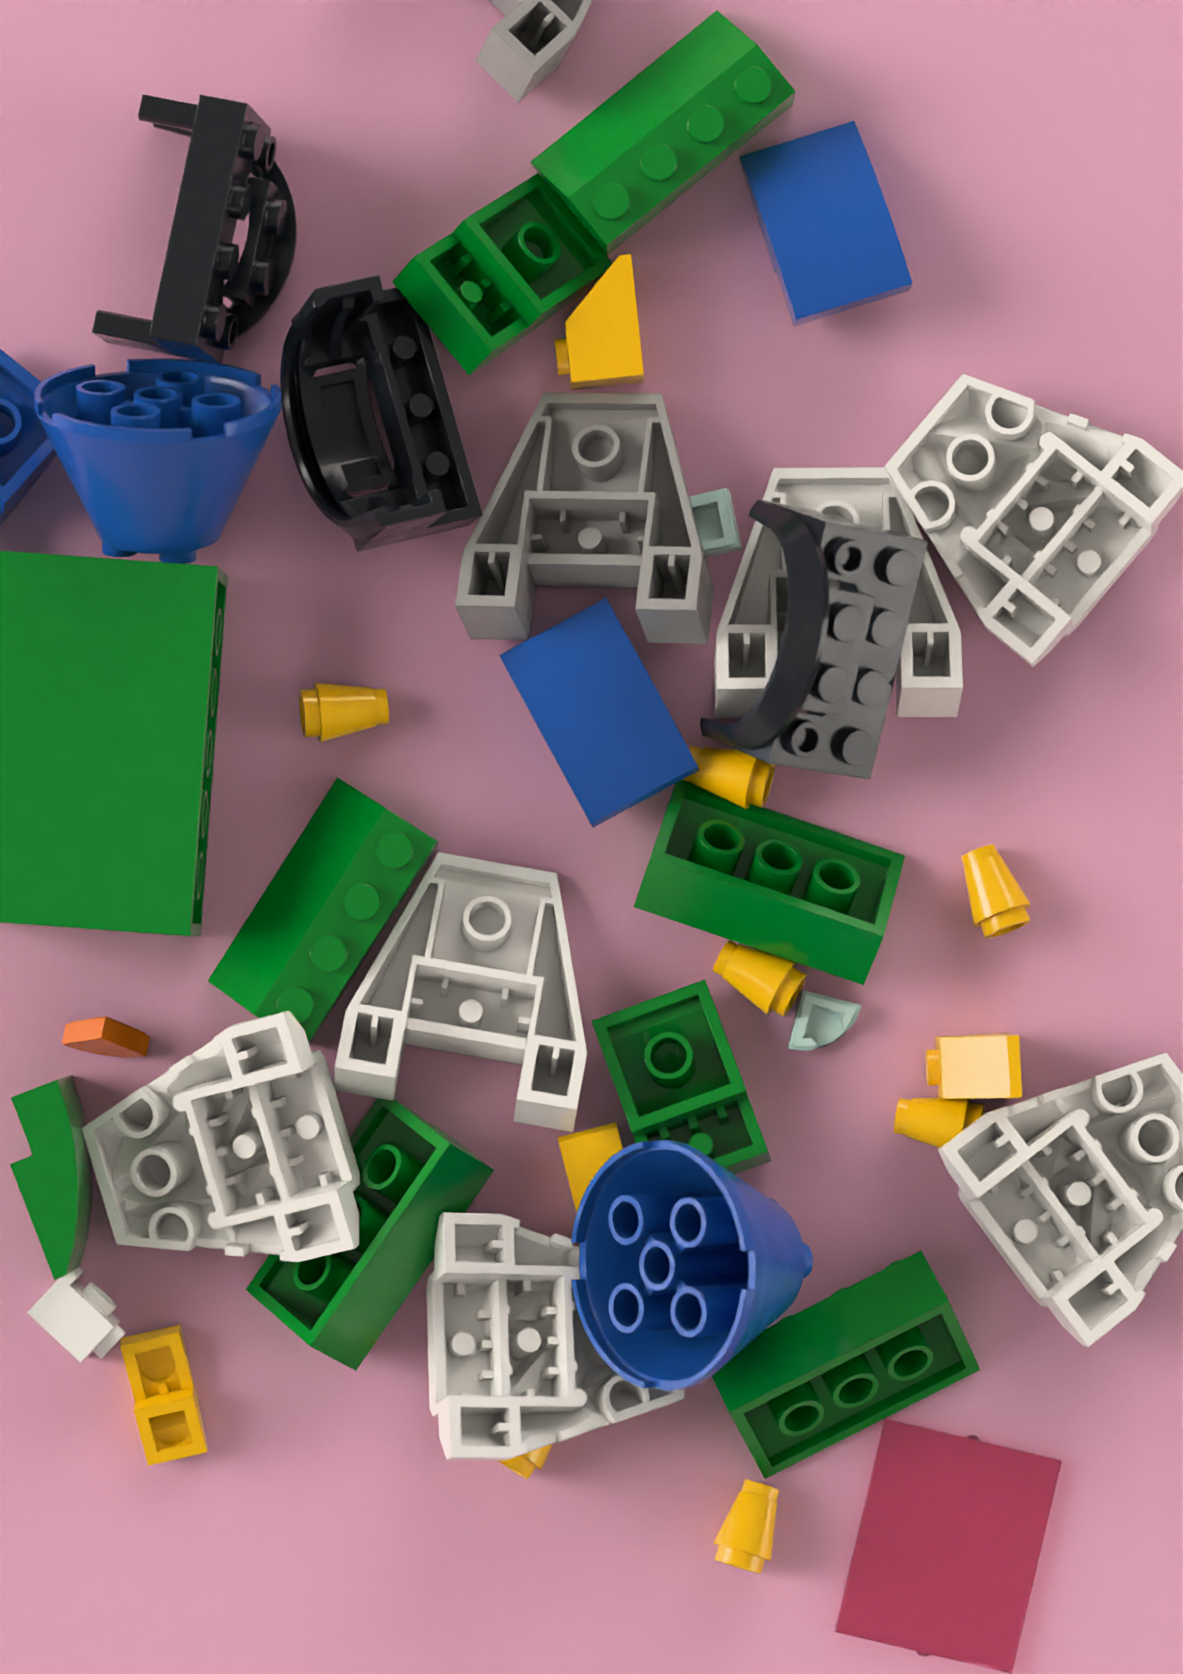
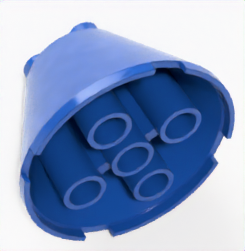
(158, 448)
(680, 1264)

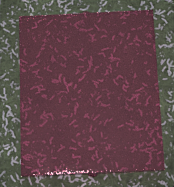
(948, 1545)

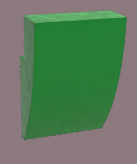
(502, 273)
(682, 1077)
(58, 1174)

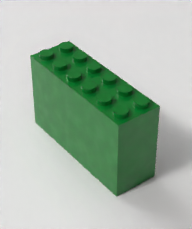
(107, 740)

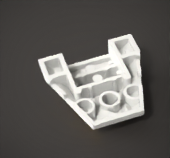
(1030, 507)
(232, 1151)
(1081, 1189)
(510, 1344)

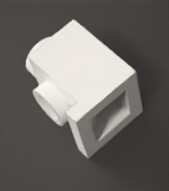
(78, 1317)

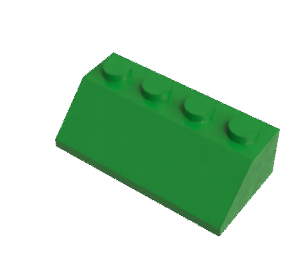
(664, 131)
(771, 882)
(323, 909)
(406, 1183)
(845, 1364)

